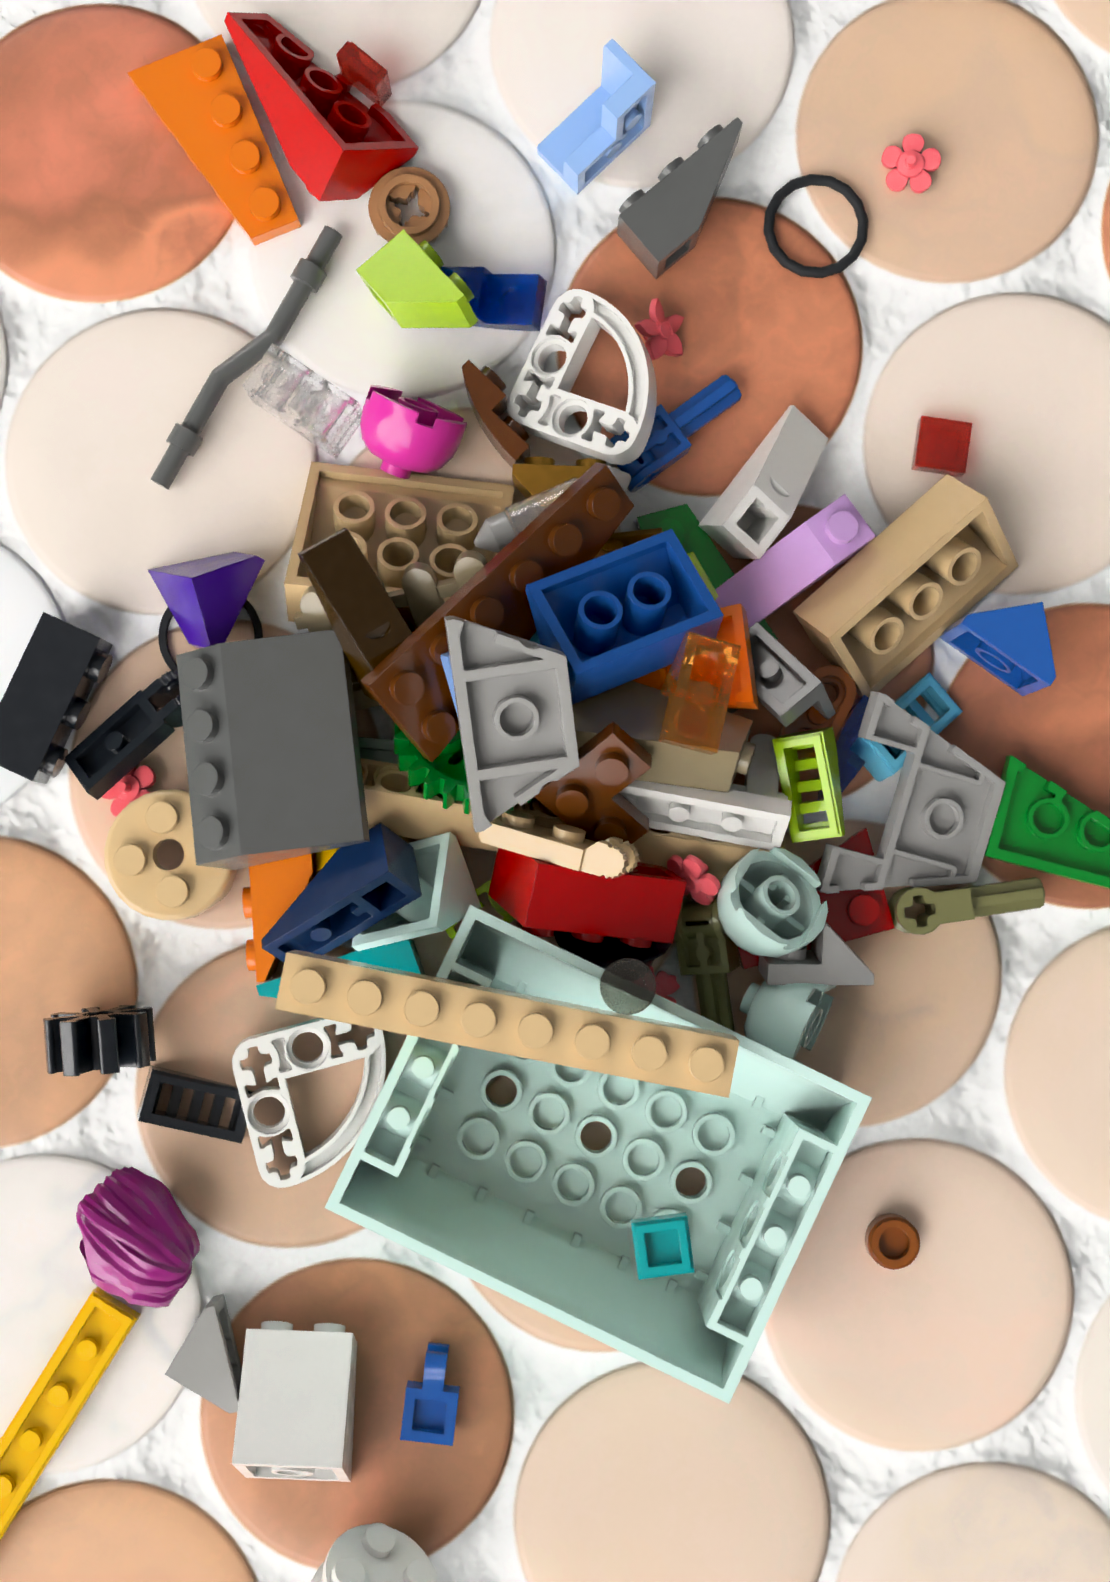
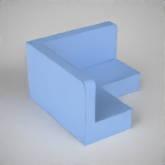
(603, 122)

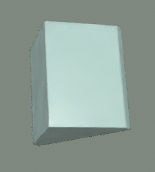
(444, 899)

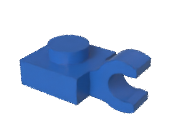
(431, 1404)

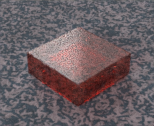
(364, 73)
(941, 446)

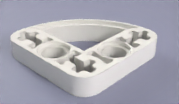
(560, 403)
(286, 1065)

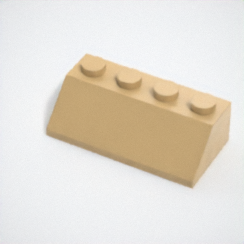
(908, 585)

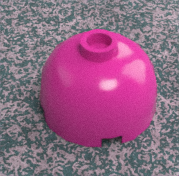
(409, 432)

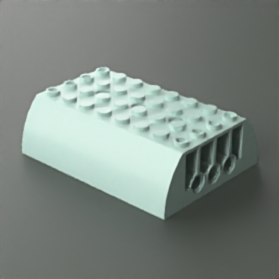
(548, 1220)

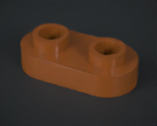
(812, 719)

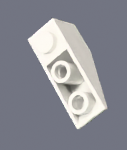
(766, 488)

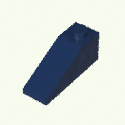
(348, 895)

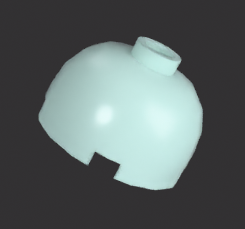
(771, 903)
(786, 1015)

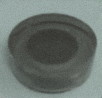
(627, 986)

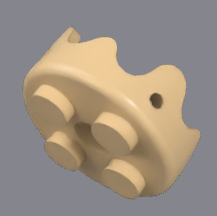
(134, 865)

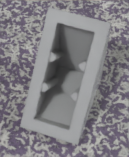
(210, 1359)

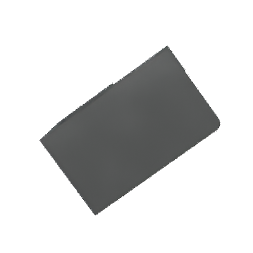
(783, 681)

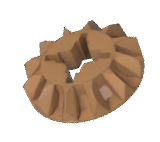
(400, 187)

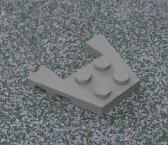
(936, 816)

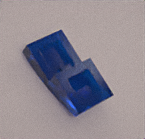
(504, 299)
(848, 761)

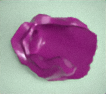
(136, 1239)

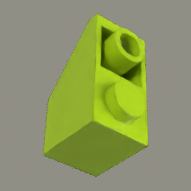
(414, 288)

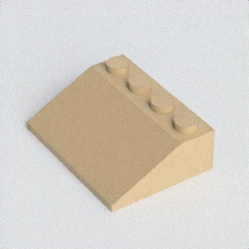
(392, 522)

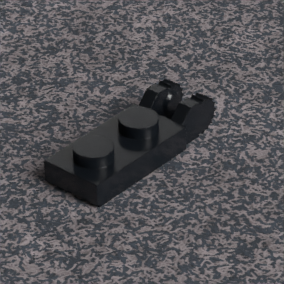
(127, 736)

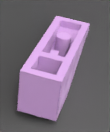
(797, 561)

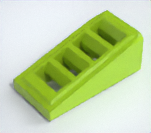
(829, 782)

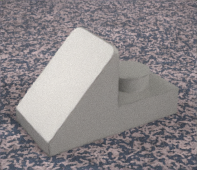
(826, 963)

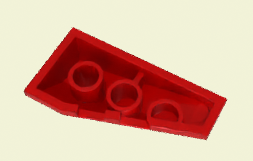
(322, 128)

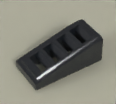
(149, 1114)

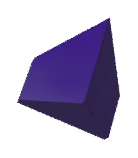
(207, 594)

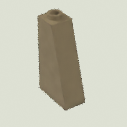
(641, 715)

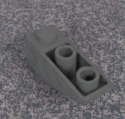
(671, 215)

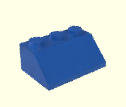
(623, 613)

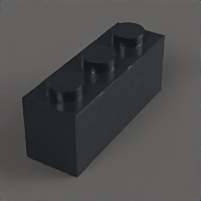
(49, 697)

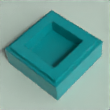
(662, 1245)

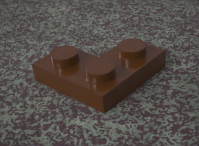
(591, 794)

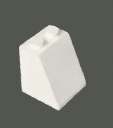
(296, 1403)

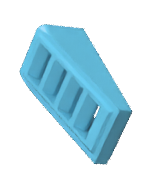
(885, 760)

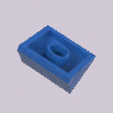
(1008, 645)

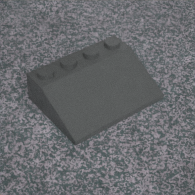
(271, 749)

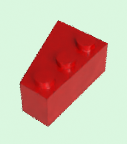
(553, 898)

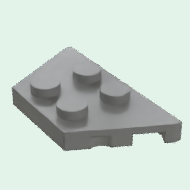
(510, 716)

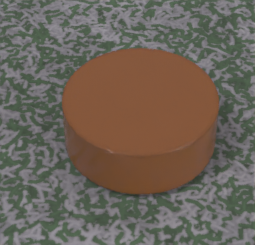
(892, 1241)

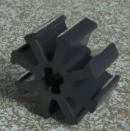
(99, 1040)

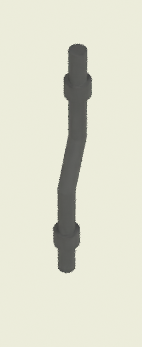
(306, 278)

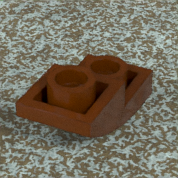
(488, 404)

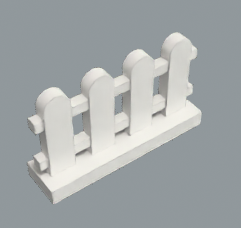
(745, 816)

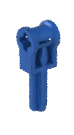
(670, 431)

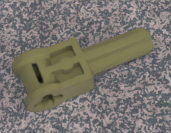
(964, 903)
(708, 955)

